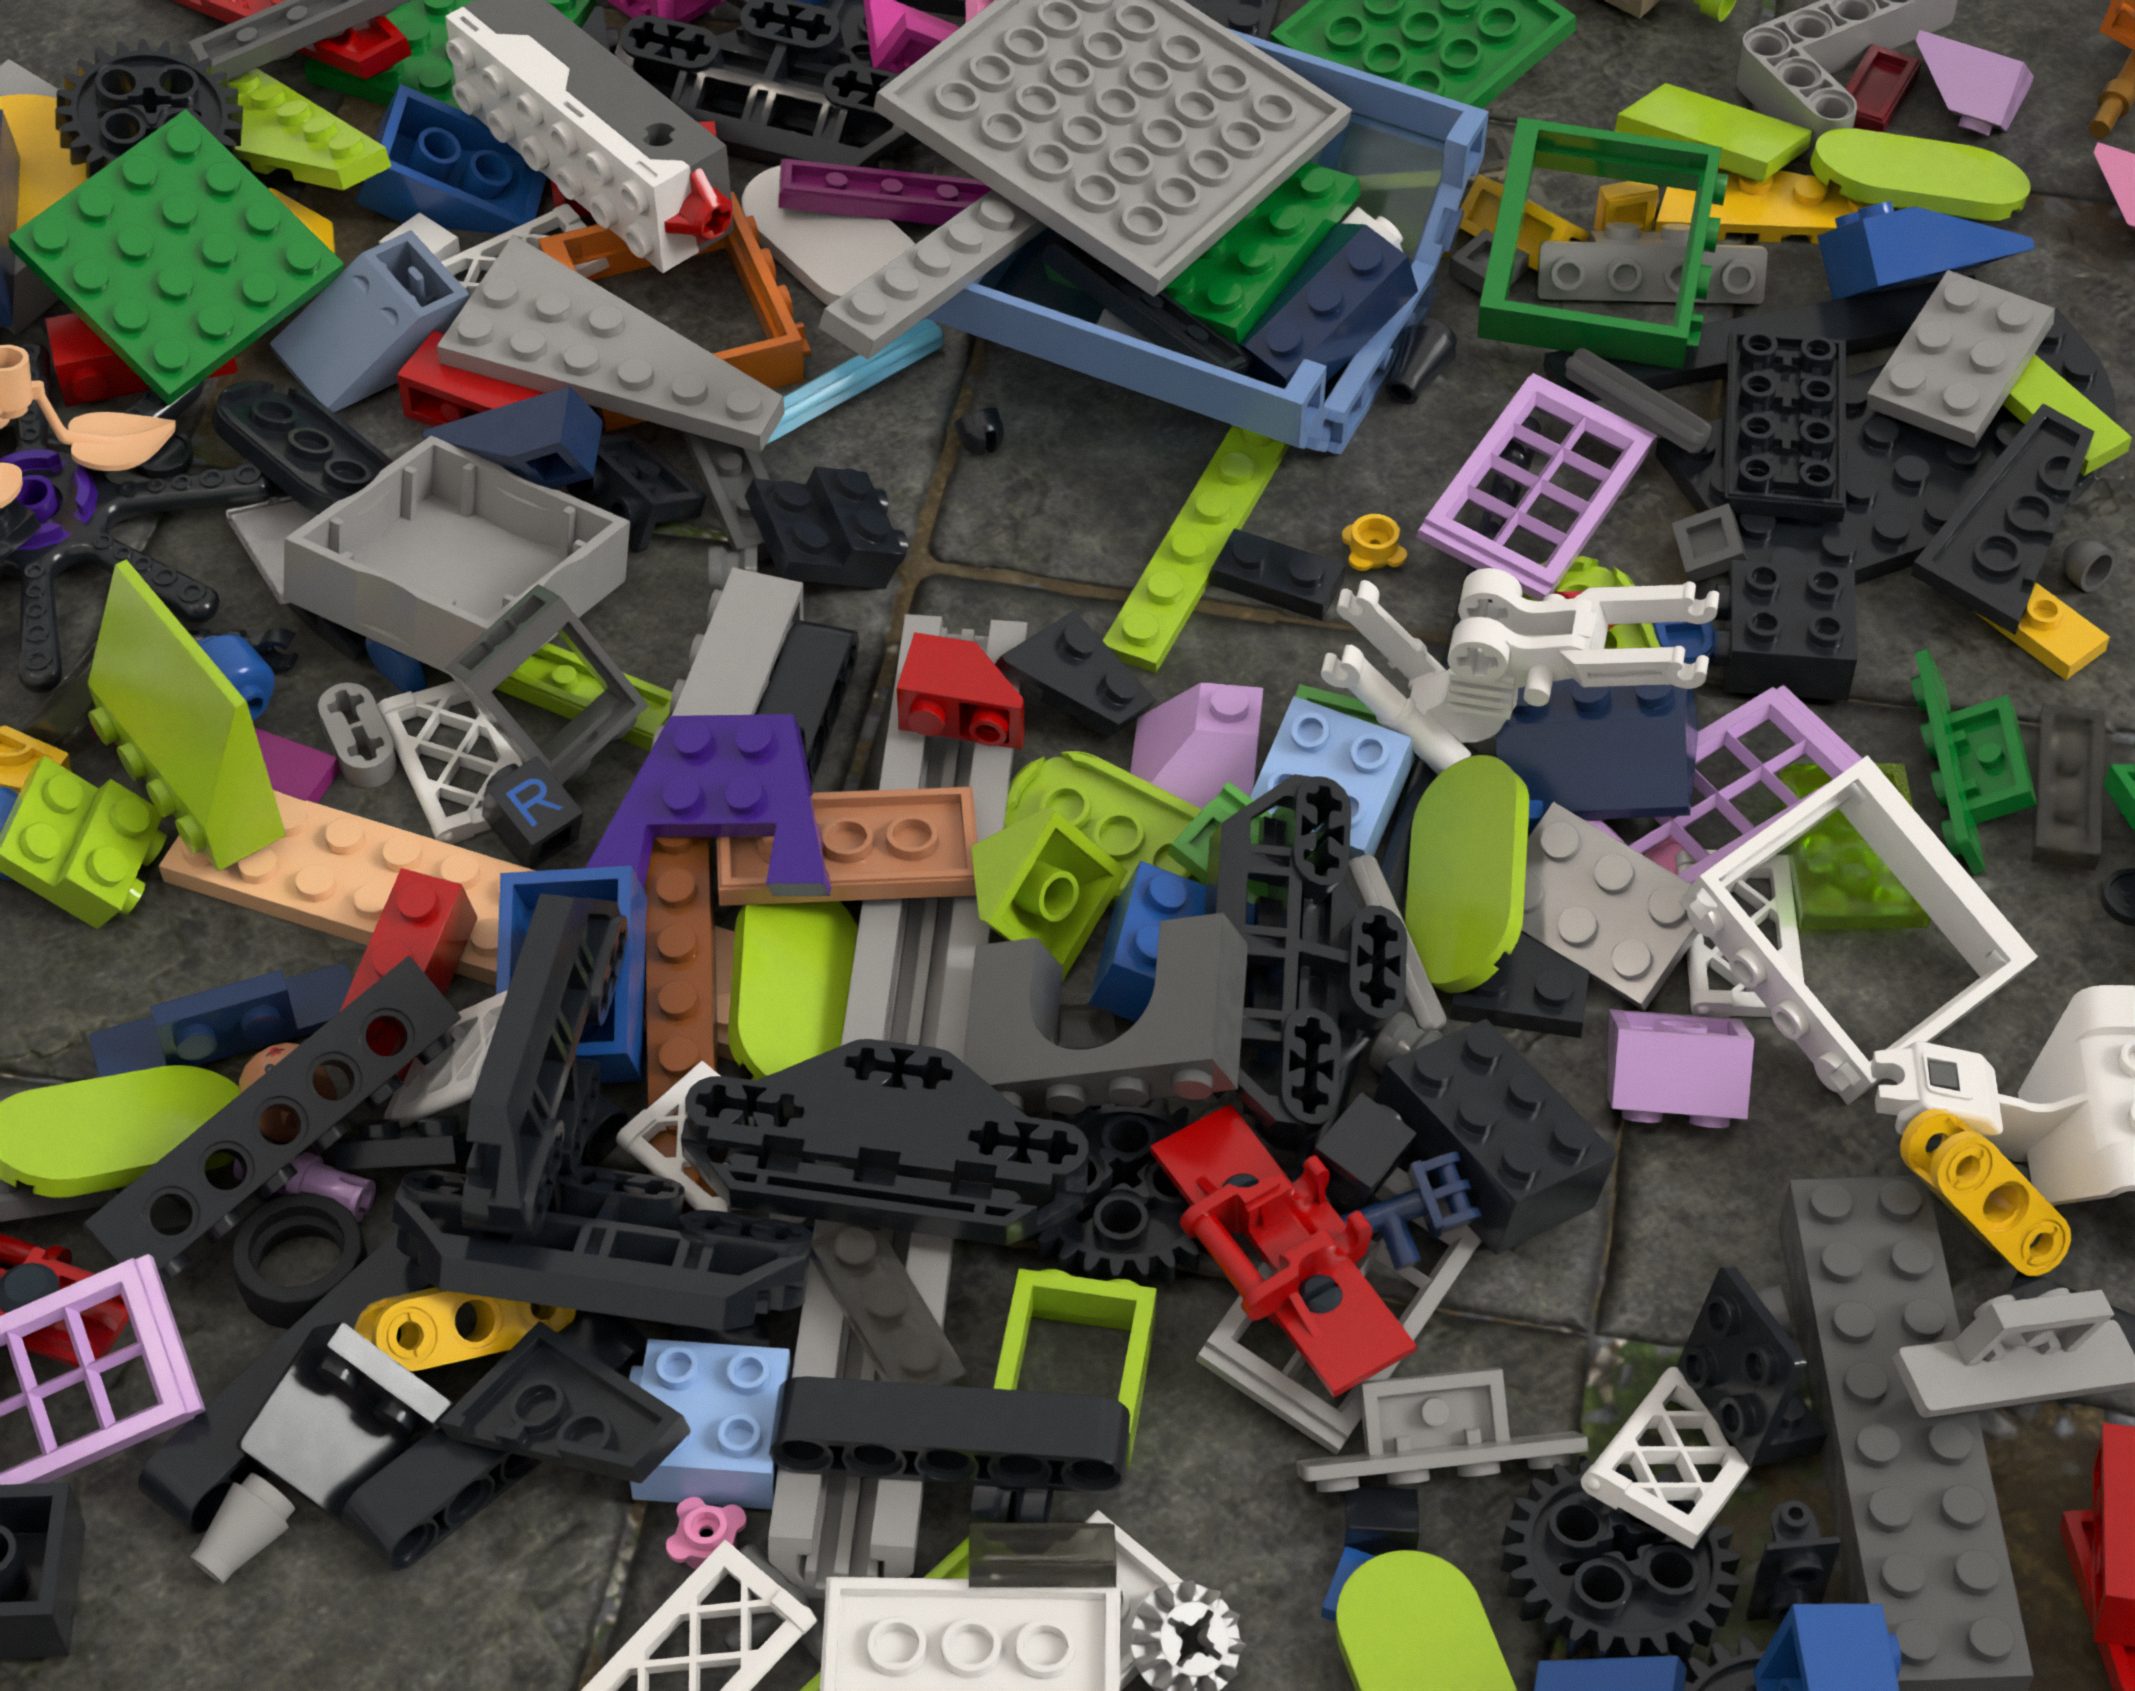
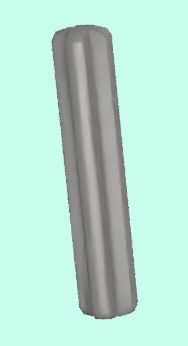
(1370, 888)

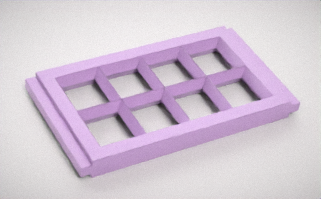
(1584, 417)
(1794, 720)
(156, 1341)

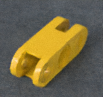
(1986, 1192)
(430, 1329)

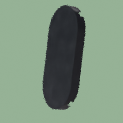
(296, 443)

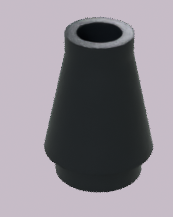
(1422, 357)

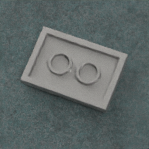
(1960, 358)
(1604, 906)

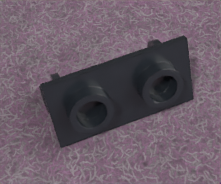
(1793, 1565)

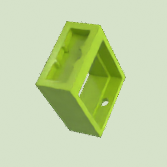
(1089, 1302)

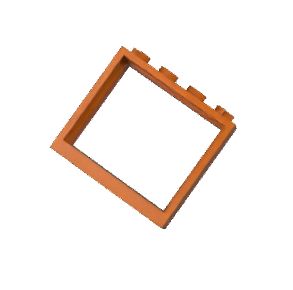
(771, 361)

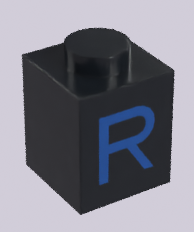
(531, 812)

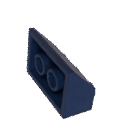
(1331, 305)
(1606, 749)

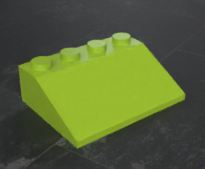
(180, 726)

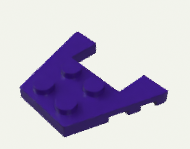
(724, 782)

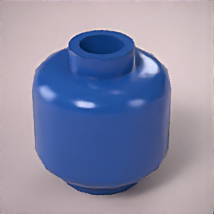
(243, 668)

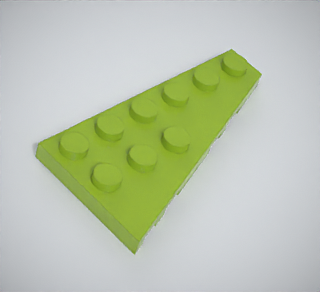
(300, 136)

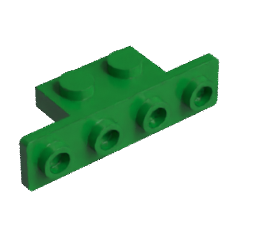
(1978, 759)

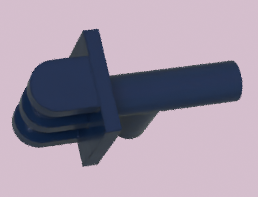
(1393, 1213)

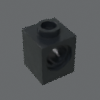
(1362, 1152)

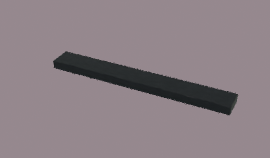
(1861, 320)

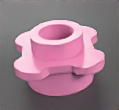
(694, 1517)

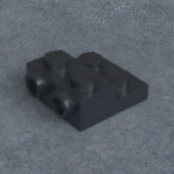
(828, 528)

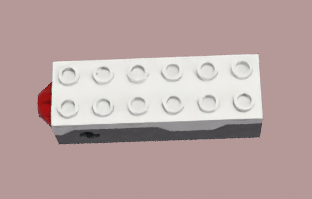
(592, 127)

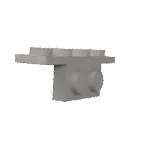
(1645, 267)
(2021, 1355)
(1437, 1424)

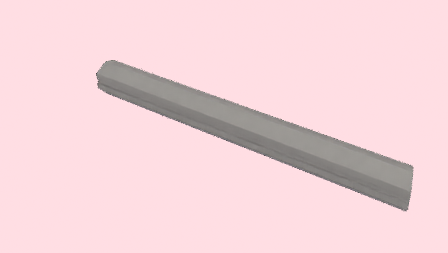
(915, 990)

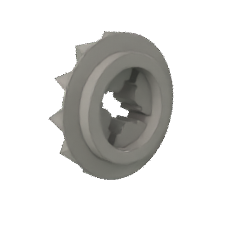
(1157, 1646)

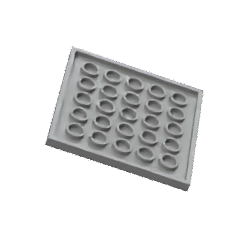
(1116, 123)

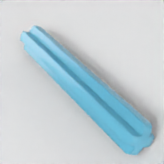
(856, 376)

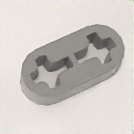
(368, 731)

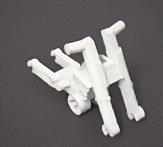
(1505, 649)

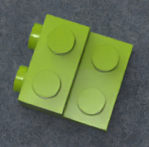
(80, 842)

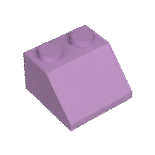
(1679, 1067)

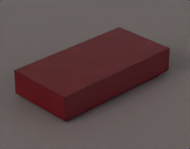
(1881, 86)

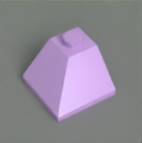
(1976, 83)
(1201, 742)

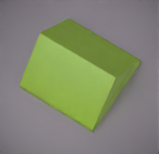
(1044, 883)

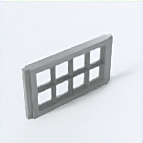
(1290, 1399)

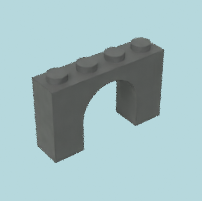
(1178, 1047)

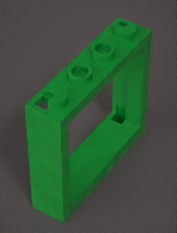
(1614, 157)

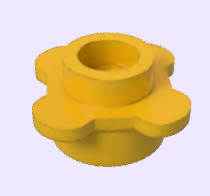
(1374, 543)

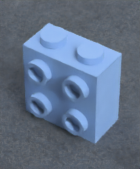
(1354, 753)
(730, 1409)

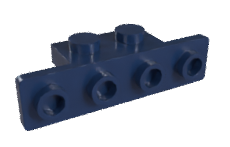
(223, 1021)

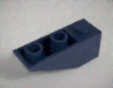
(539, 439)

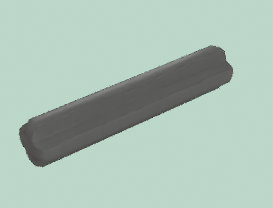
(1638, 401)

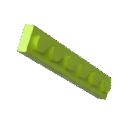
(1190, 548)

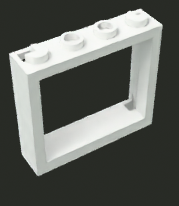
(1923, 869)

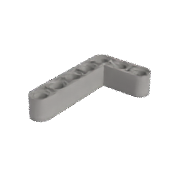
(1790, 58)

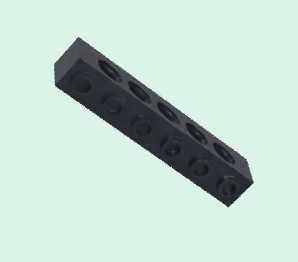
(400, 998)

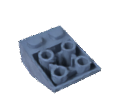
(370, 322)

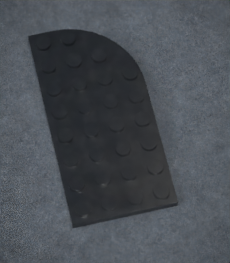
(1897, 475)

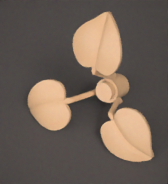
(97, 439)

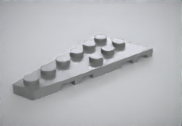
(557, 329)

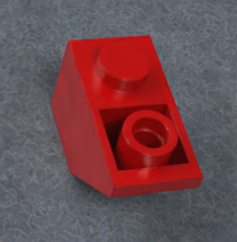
(958, 694)

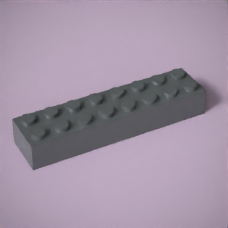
(1901, 1487)

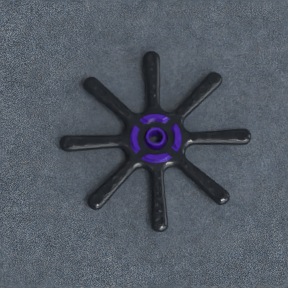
(80, 509)

